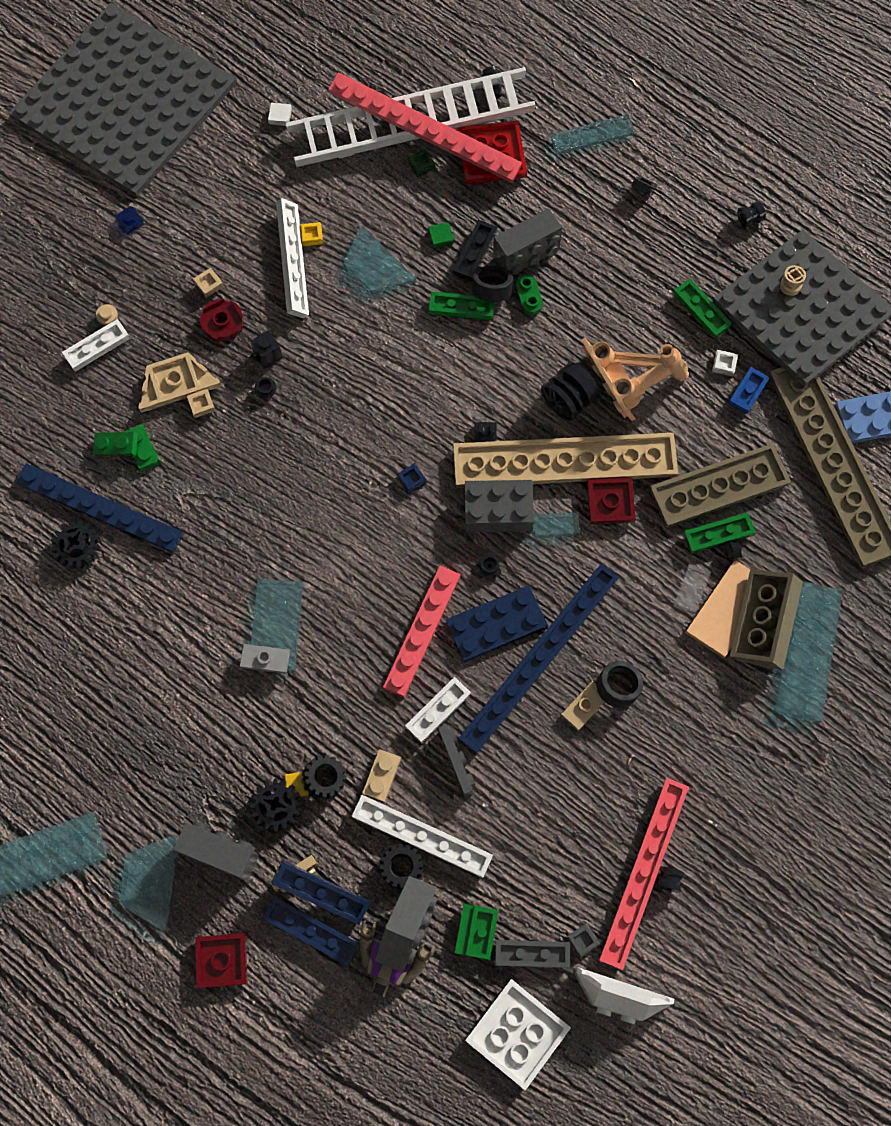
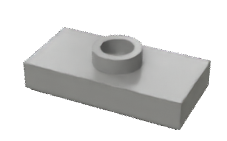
(265, 659)

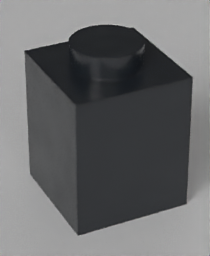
(266, 349)

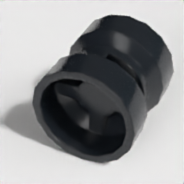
(751, 214)

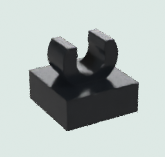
(485, 431)

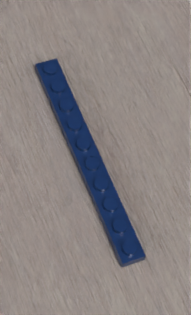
(538, 659)

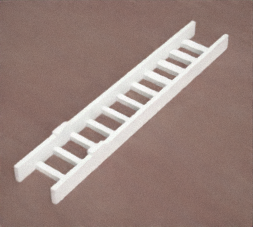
(486, 82)

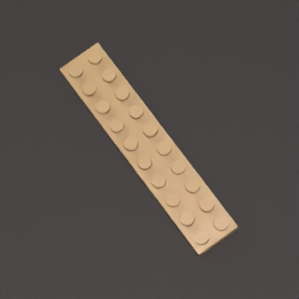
(567, 459)

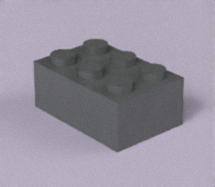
(527, 242)
(499, 506)
(217, 851)
(405, 924)

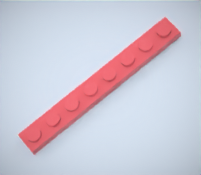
(643, 874)

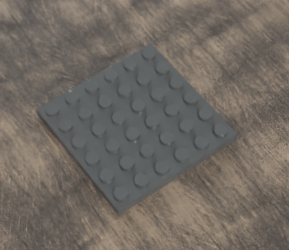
(817, 324)

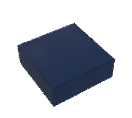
(411, 478)

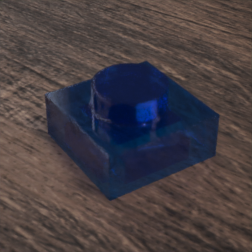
(129, 220)

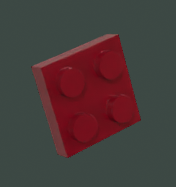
(611, 501)
(221, 960)

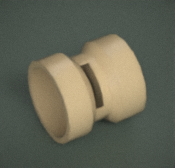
(792, 280)

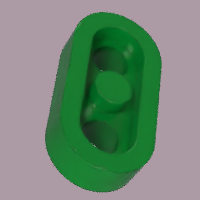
(527, 294)

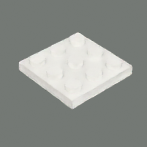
(518, 1034)

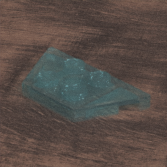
(374, 265)
(149, 881)

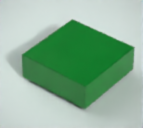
(441, 235)

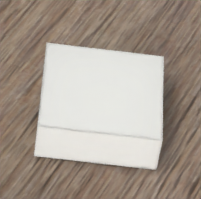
(279, 114)
(724, 363)

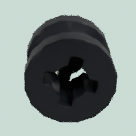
(670, 879)

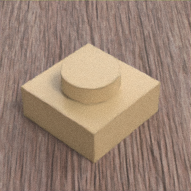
(208, 282)
(201, 403)

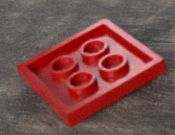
(500, 136)

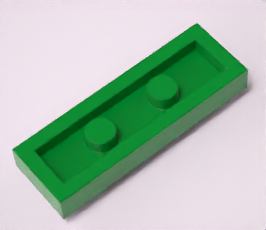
(460, 306)
(702, 308)
(719, 533)

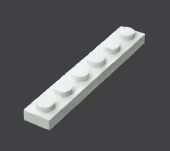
(292, 258)
(422, 836)

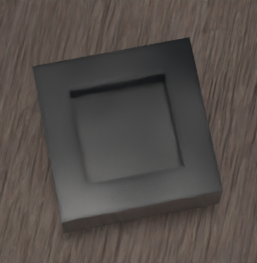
(644, 186)

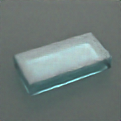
(556, 525)

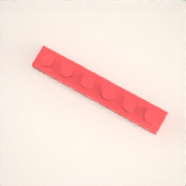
(421, 632)

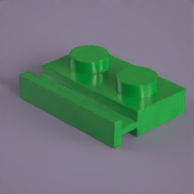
(476, 931)

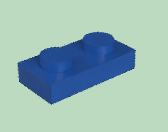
(749, 390)

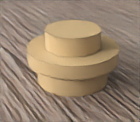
(106, 314)

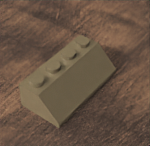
(766, 618)

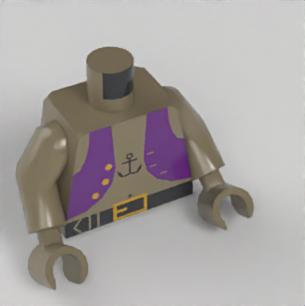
(385, 975)

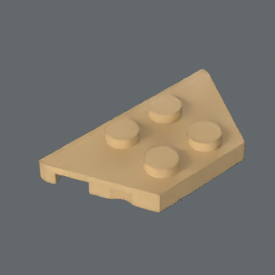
(174, 380)

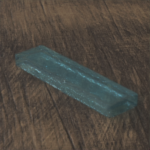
(592, 134)

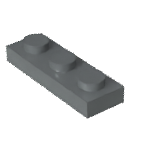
(457, 760)
(532, 954)

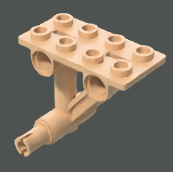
(618, 384)

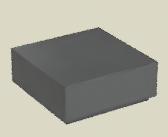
(583, 940)

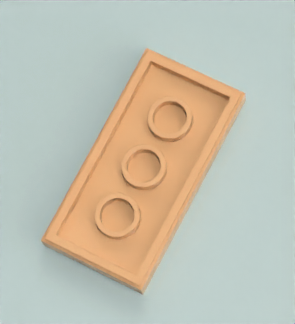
(719, 616)

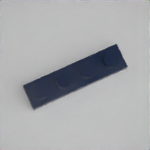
(320, 892)
(311, 931)

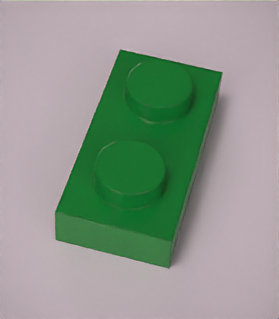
(115, 444)
(146, 455)

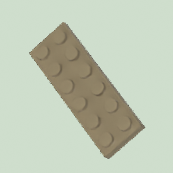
(719, 485)

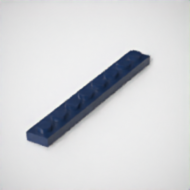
(99, 508)

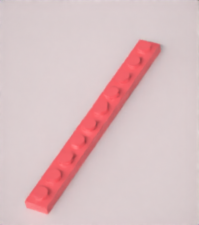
(425, 127)

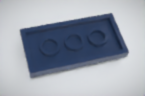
(496, 623)

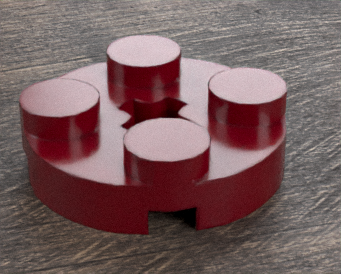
(224, 331)

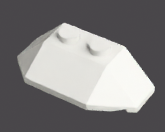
(620, 998)

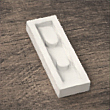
(96, 345)
(437, 710)

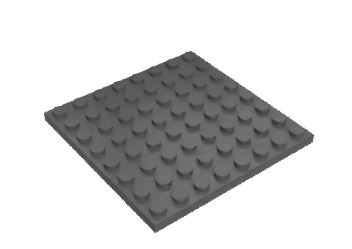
(123, 99)

